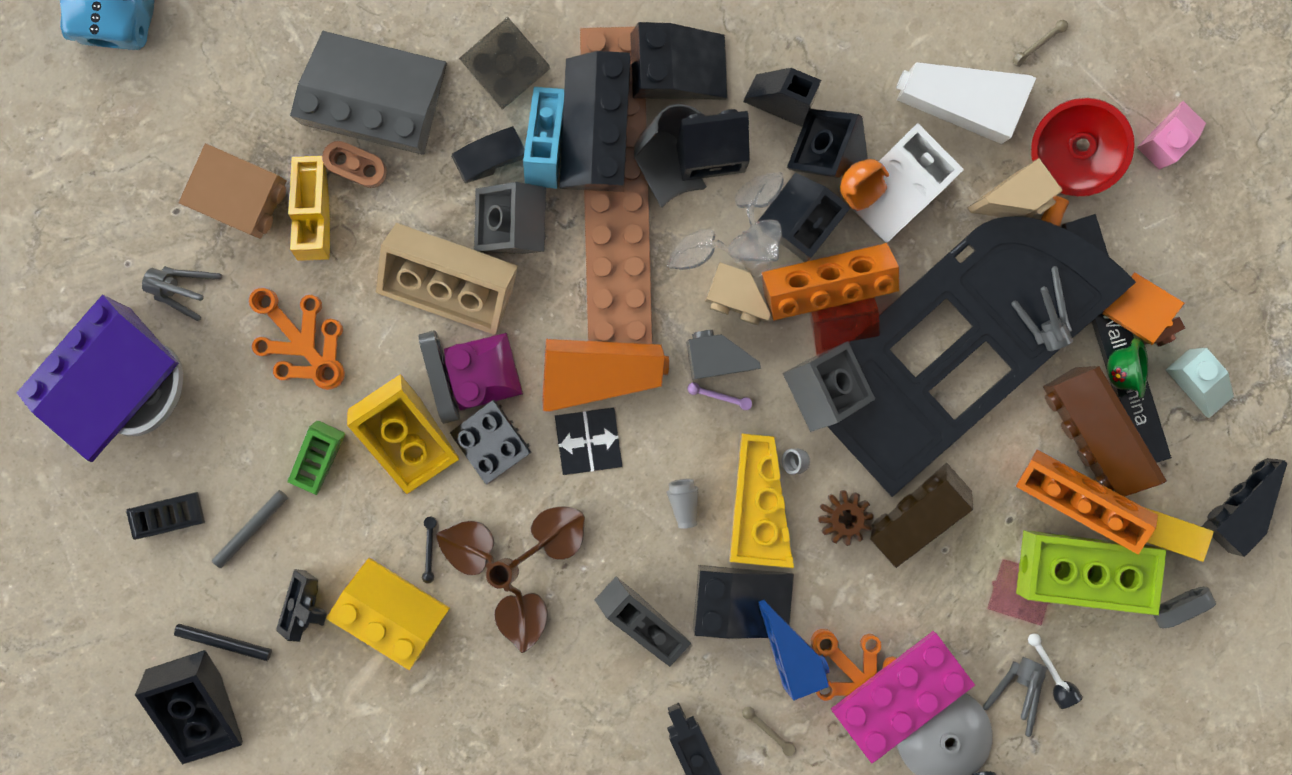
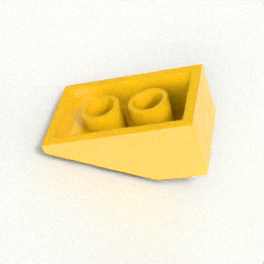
(401, 434)

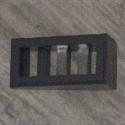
(138, 522)

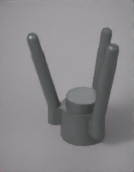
(163, 284)
(1056, 330)
(1031, 675)

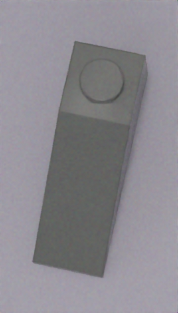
(641, 621)

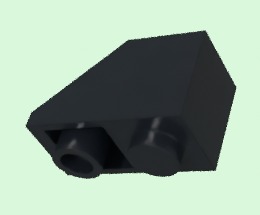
(784, 94)

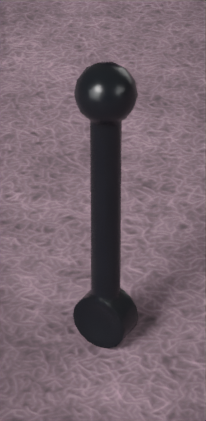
(429, 523)

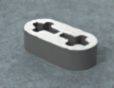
(1185, 607)

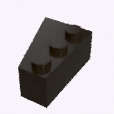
(922, 516)

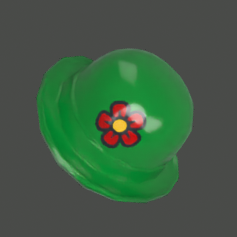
(1129, 367)

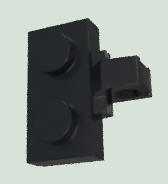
(300, 606)

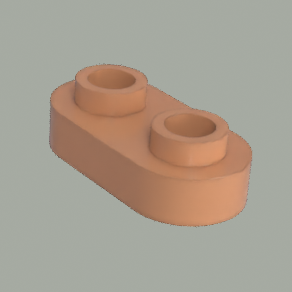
(356, 164)

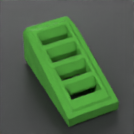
(313, 437)

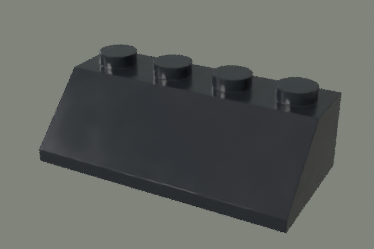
(595, 121)

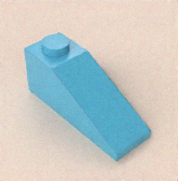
(544, 138)

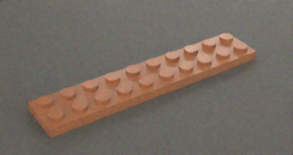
(619, 228)

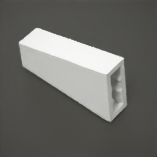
(968, 97)

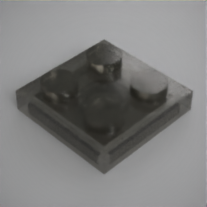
(504, 63)

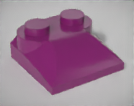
(482, 371)

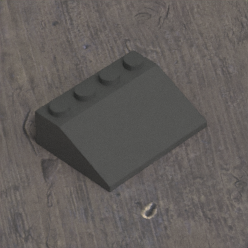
(369, 92)

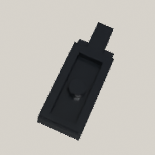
(690, 744)

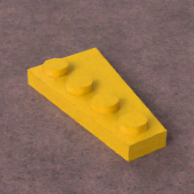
(759, 515)

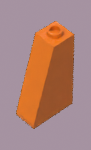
(598, 370)

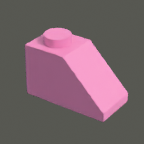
(1173, 136)

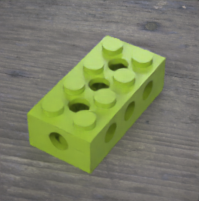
(1103, 589)

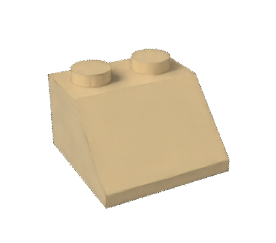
(1021, 194)

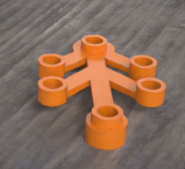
(301, 342)
(846, 665)

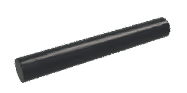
(222, 642)

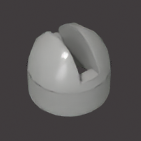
(795, 461)

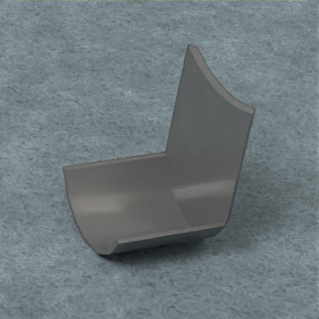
(658, 155)

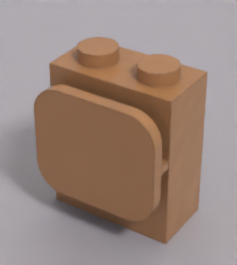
(233, 191)

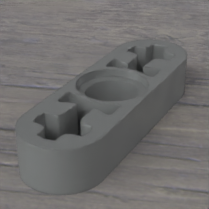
(438, 377)

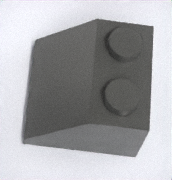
(510, 218)
(717, 356)
(829, 387)

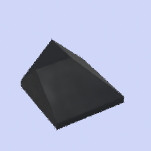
(829, 143)

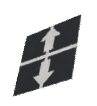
(588, 441)

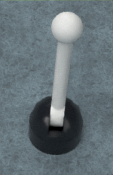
(1064, 692)

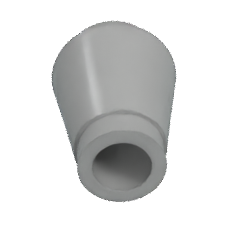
(684, 502)

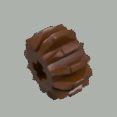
(837, 527)

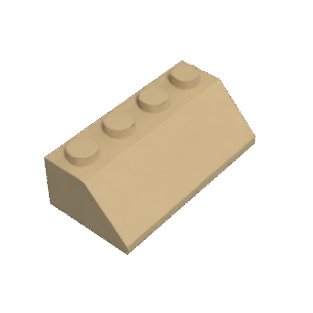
(445, 278)

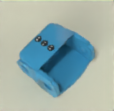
(107, 22)

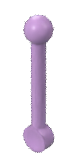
(744, 403)

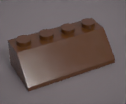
(1102, 431)

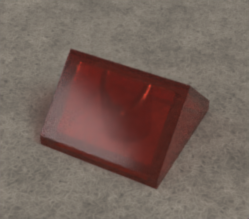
(844, 323)

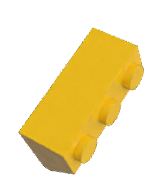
(388, 613)

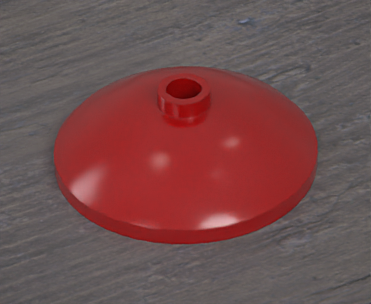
(1090, 169)

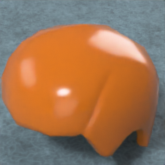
(863, 183)

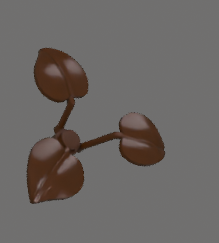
(518, 616)

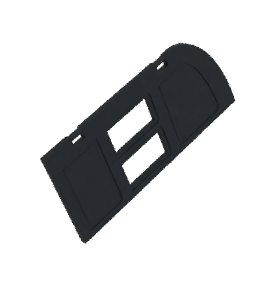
(1009, 263)

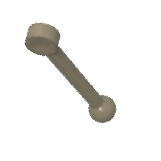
(1060, 27)
(787, 747)

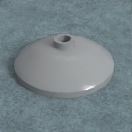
(158, 405)
(972, 733)

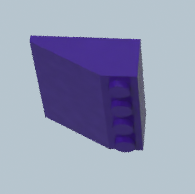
(97, 377)

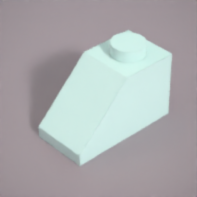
(1202, 380)

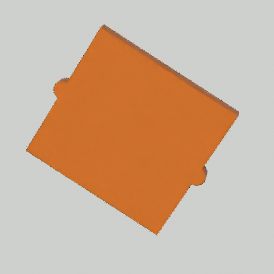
(1144, 309)

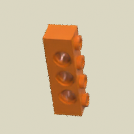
(830, 281)
(1088, 502)

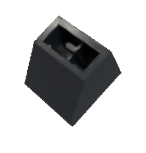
(713, 144)
(806, 215)

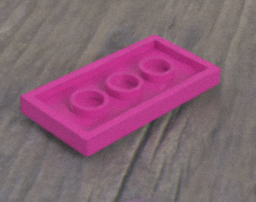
(902, 697)

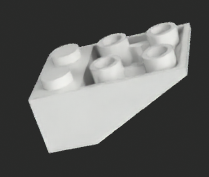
(917, 174)

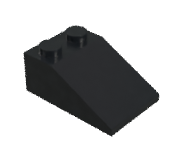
(677, 62)
(730, 597)
(190, 707)

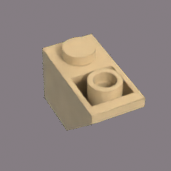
(738, 292)

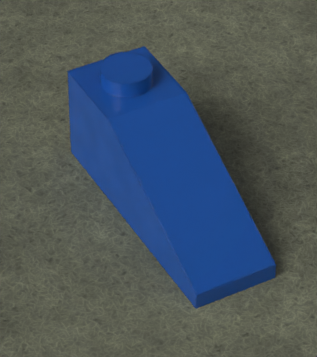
(798, 664)

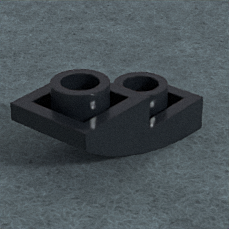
(488, 153)

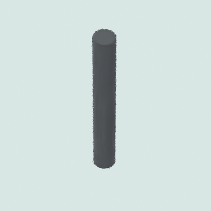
(249, 529)

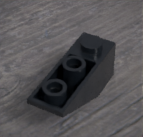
(1248, 511)

